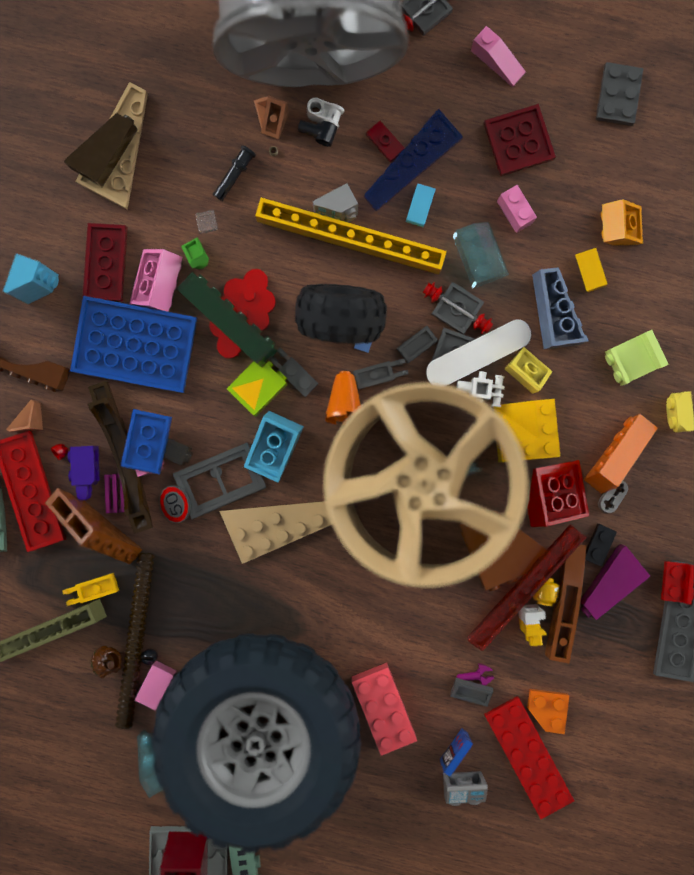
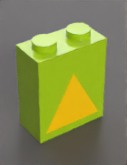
(257, 387)

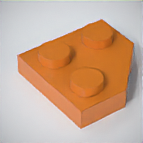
(549, 709)

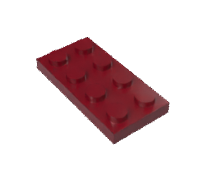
(105, 261)

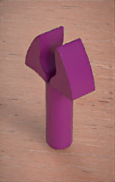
(477, 675)

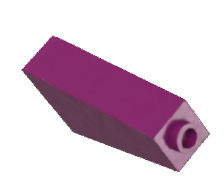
(614, 582)

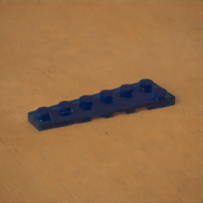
(424, 150)

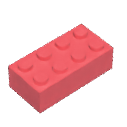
(384, 709)

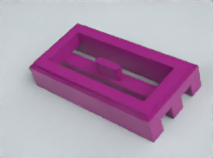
(115, 494)

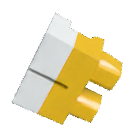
(530, 623)

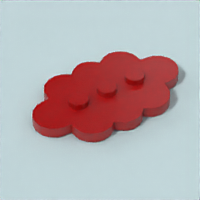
(252, 300)

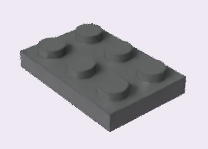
(619, 94)

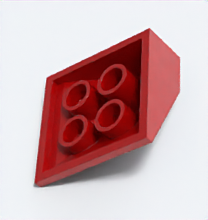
(557, 495)

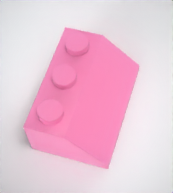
(156, 279)

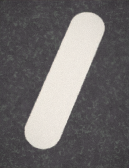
(479, 353)

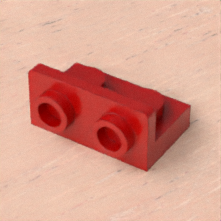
(678, 582)

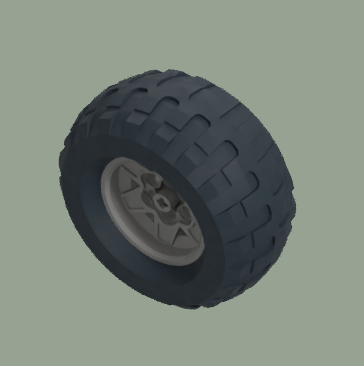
(237, 802)

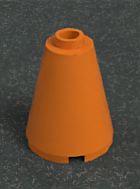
(343, 398)

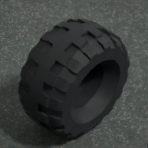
(340, 313)

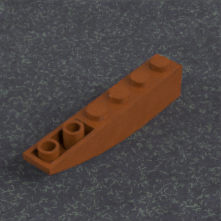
(567, 608)

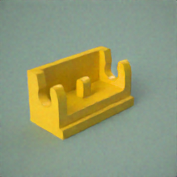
(591, 270)

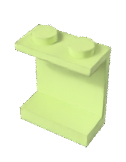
(635, 358)

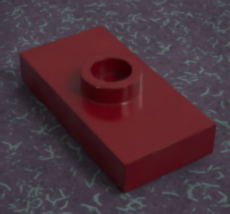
(385, 141)

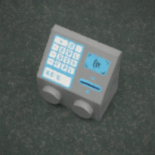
(337, 204)
(465, 788)

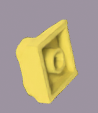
(680, 412)

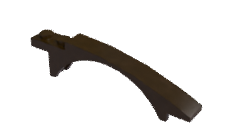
(114, 429)

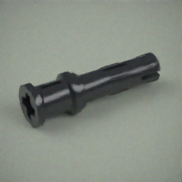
(239, 165)

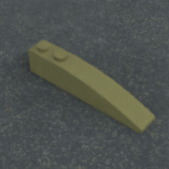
(52, 629)

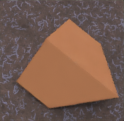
(271, 115)
(28, 419)

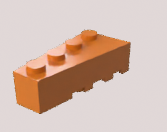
(621, 454)

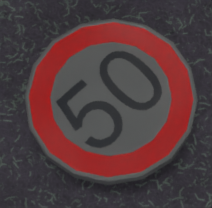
(175, 504)

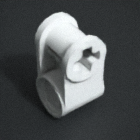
(326, 111)

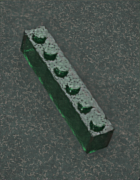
(227, 320)

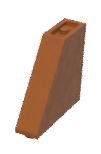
(91, 527)
(510, 564)

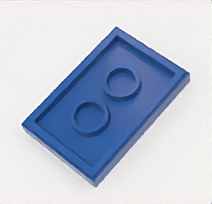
(146, 441)

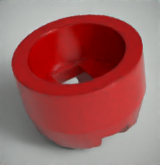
(59, 451)

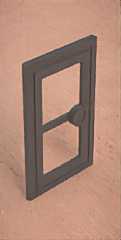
(212, 463)

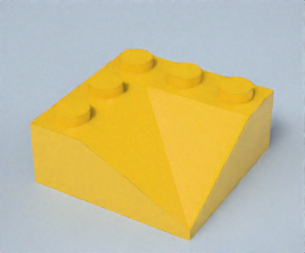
(533, 427)

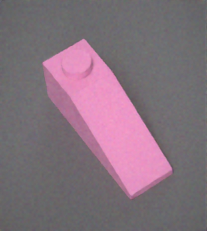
(497, 56)

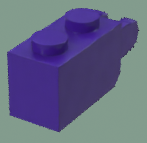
(84, 469)

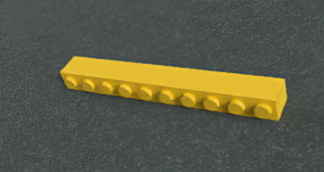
(350, 236)

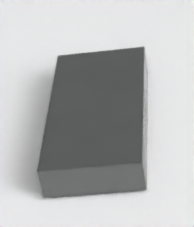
(417, 344)
(471, 692)

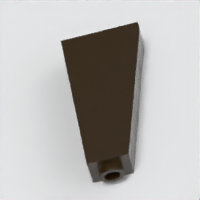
(103, 149)

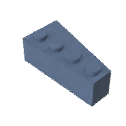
(556, 311)

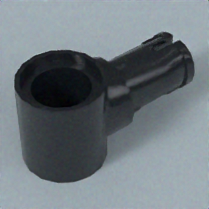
(323, 133)

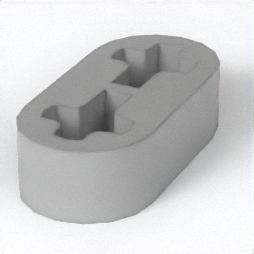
(616, 499)

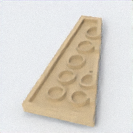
(119, 184)
(271, 527)

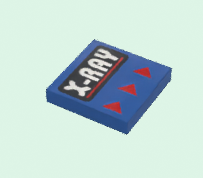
(456, 752)

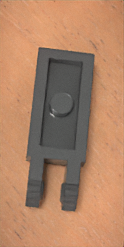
(295, 374)
(378, 374)

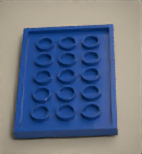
(133, 344)

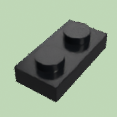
(600, 544)

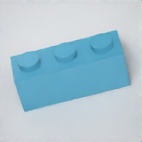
(30, 280)

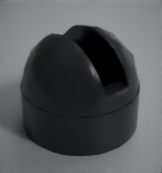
(149, 653)

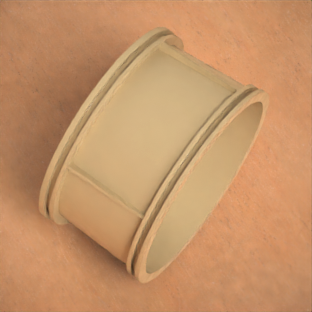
(422, 485)

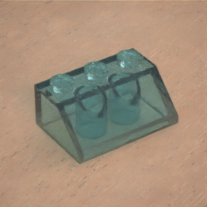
(480, 254)

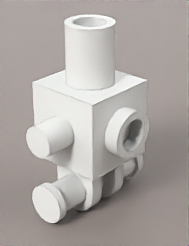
(483, 388)

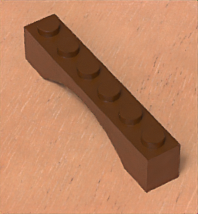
(47, 373)

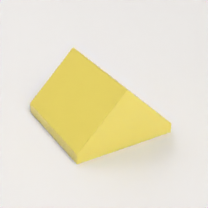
(528, 370)

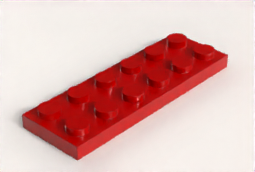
(29, 491)
(529, 757)

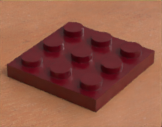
(519, 140)

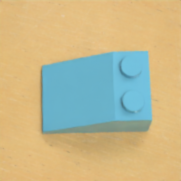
(273, 446)

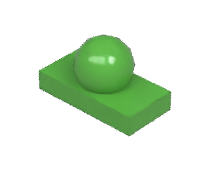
(195, 254)

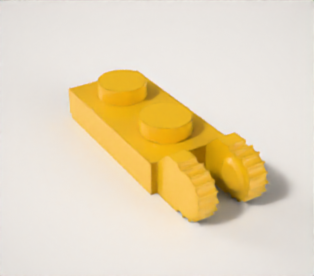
(93, 589)

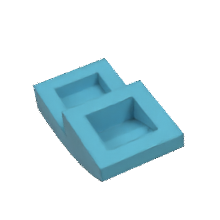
(420, 205)

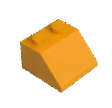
(622, 223)

